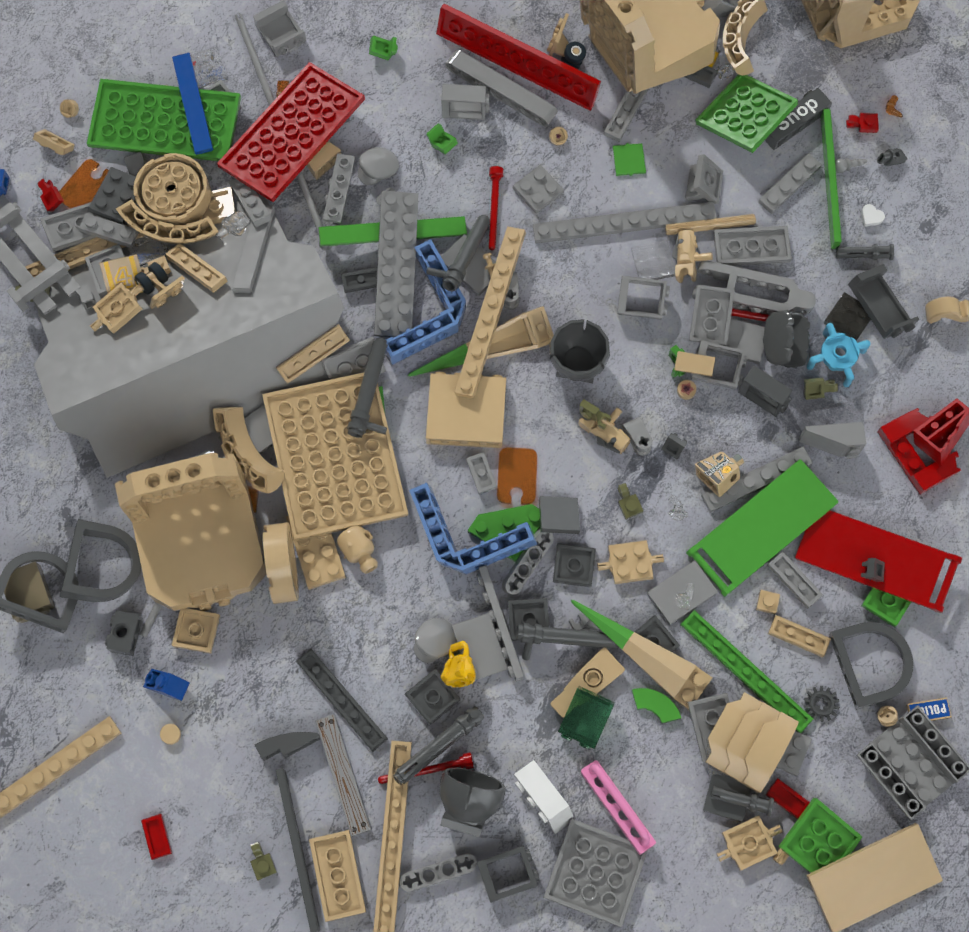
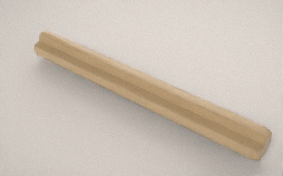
(711, 224)

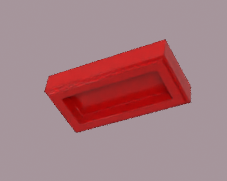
(787, 798)
(156, 836)

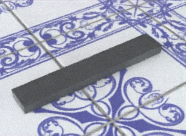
(342, 700)

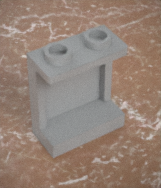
(279, 29)

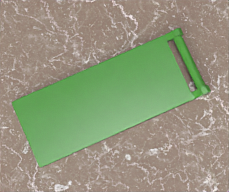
(764, 526)

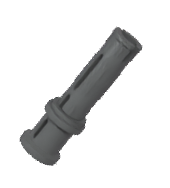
(875, 252)
(751, 801)

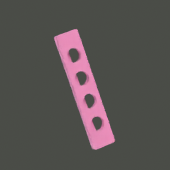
(640, 844)

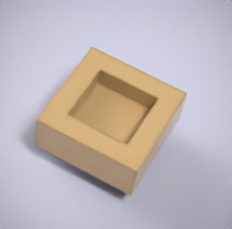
(768, 602)

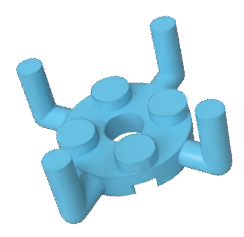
(834, 361)

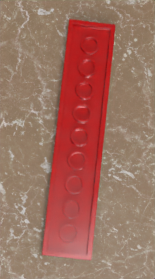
(518, 57)

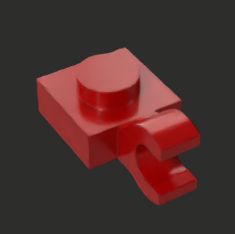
(865, 122)
(51, 197)

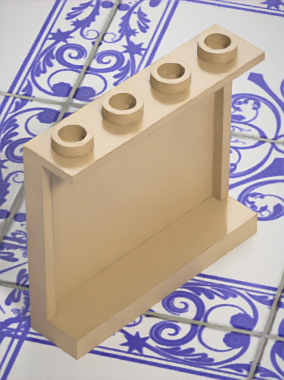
(466, 420)

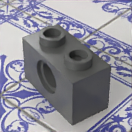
(127, 644)

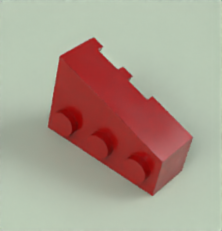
(942, 431)

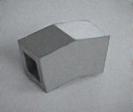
(86, 297)

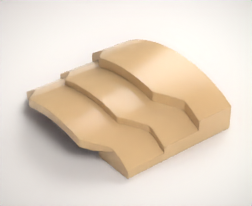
(750, 741)

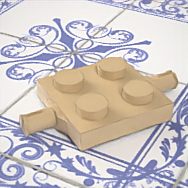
(117, 307)
(630, 562)
(749, 843)

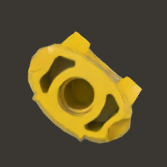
(459, 669)

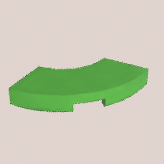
(656, 703)

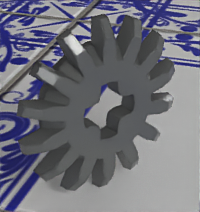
(828, 698)

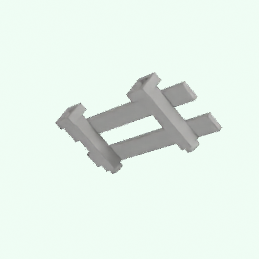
(32, 287)

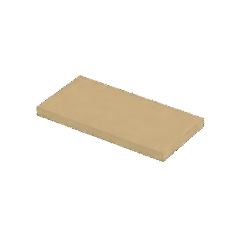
(874, 878)

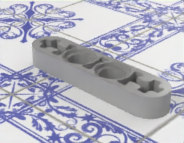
(530, 563)
(437, 869)

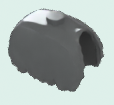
(786, 339)

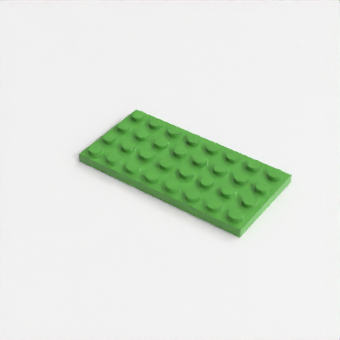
(154, 119)

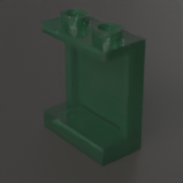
(586, 718)

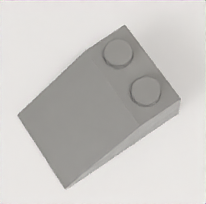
(836, 439)

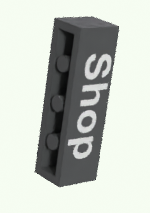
(805, 113)

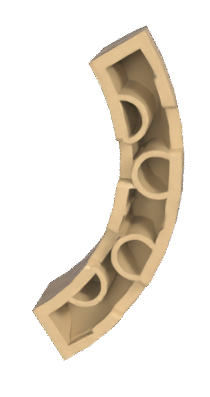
(736, 33)
(164, 231)
(236, 441)

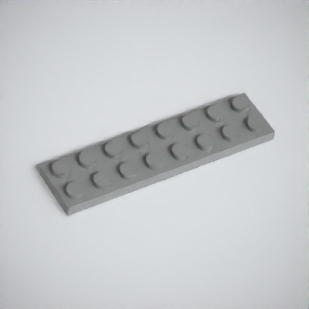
(396, 263)

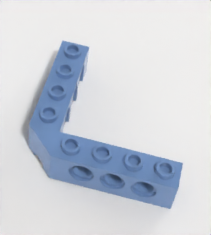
(437, 328)
(466, 559)

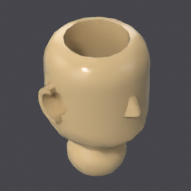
(357, 547)

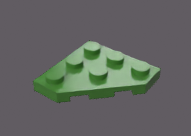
(490, 524)

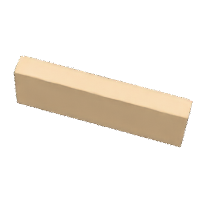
(799, 636)

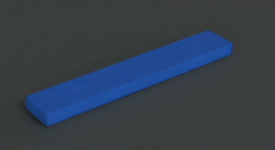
(192, 103)

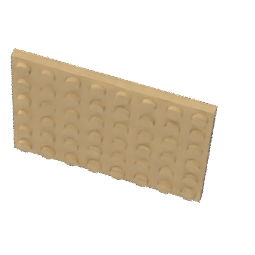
(328, 474)

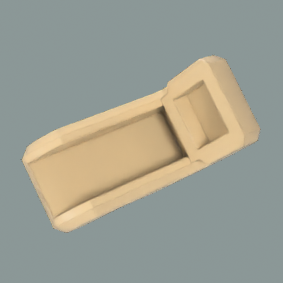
(948, 308)

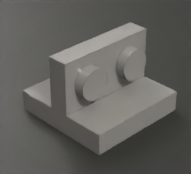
(704, 180)

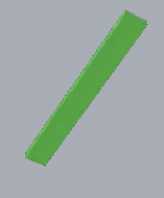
(830, 179)
(370, 231)
(744, 669)

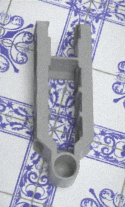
(798, 300)

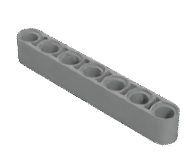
(501, 88)

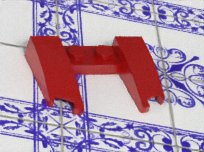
(922, 477)

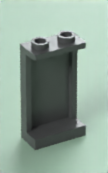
(881, 303)

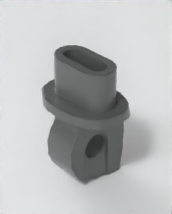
(892, 157)

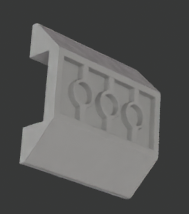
(913, 762)

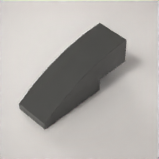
(286, 744)

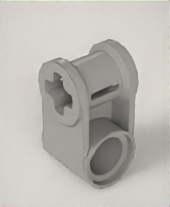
(512, 292)
(638, 434)

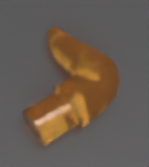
(890, 107)

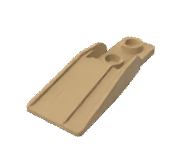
(593, 676)

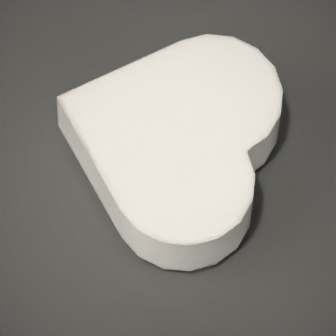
(872, 216)

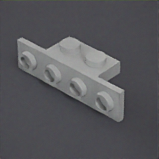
(338, 188)

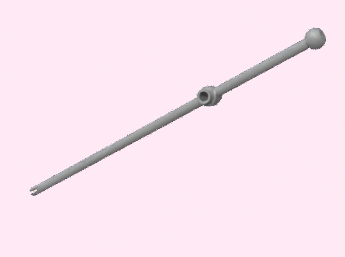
(265, 86)

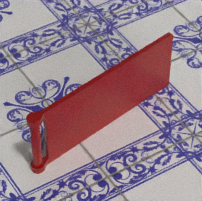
(910, 568)

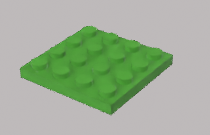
(746, 112)

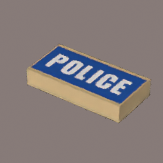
(934, 709)

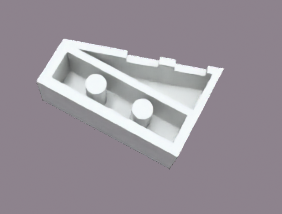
(544, 796)

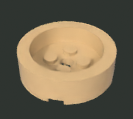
(181, 205)
(280, 563)

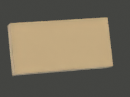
(694, 363)

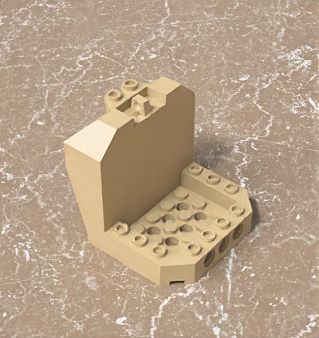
(858, 20)
(651, 38)
(194, 531)

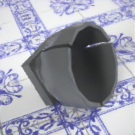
(579, 352)
(469, 799)

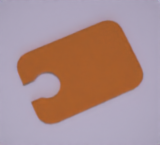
(81, 186)
(517, 470)

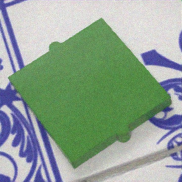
(629, 159)

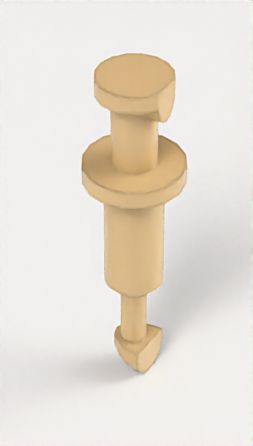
(490, 266)

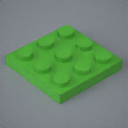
(819, 838)

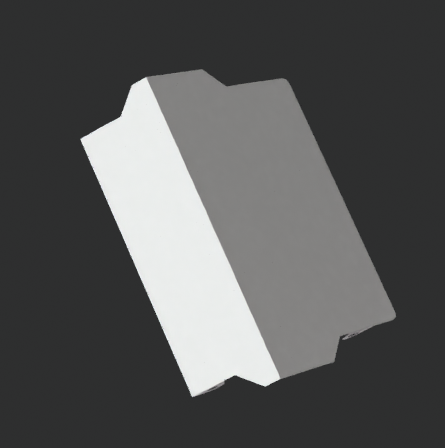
(198, 352)

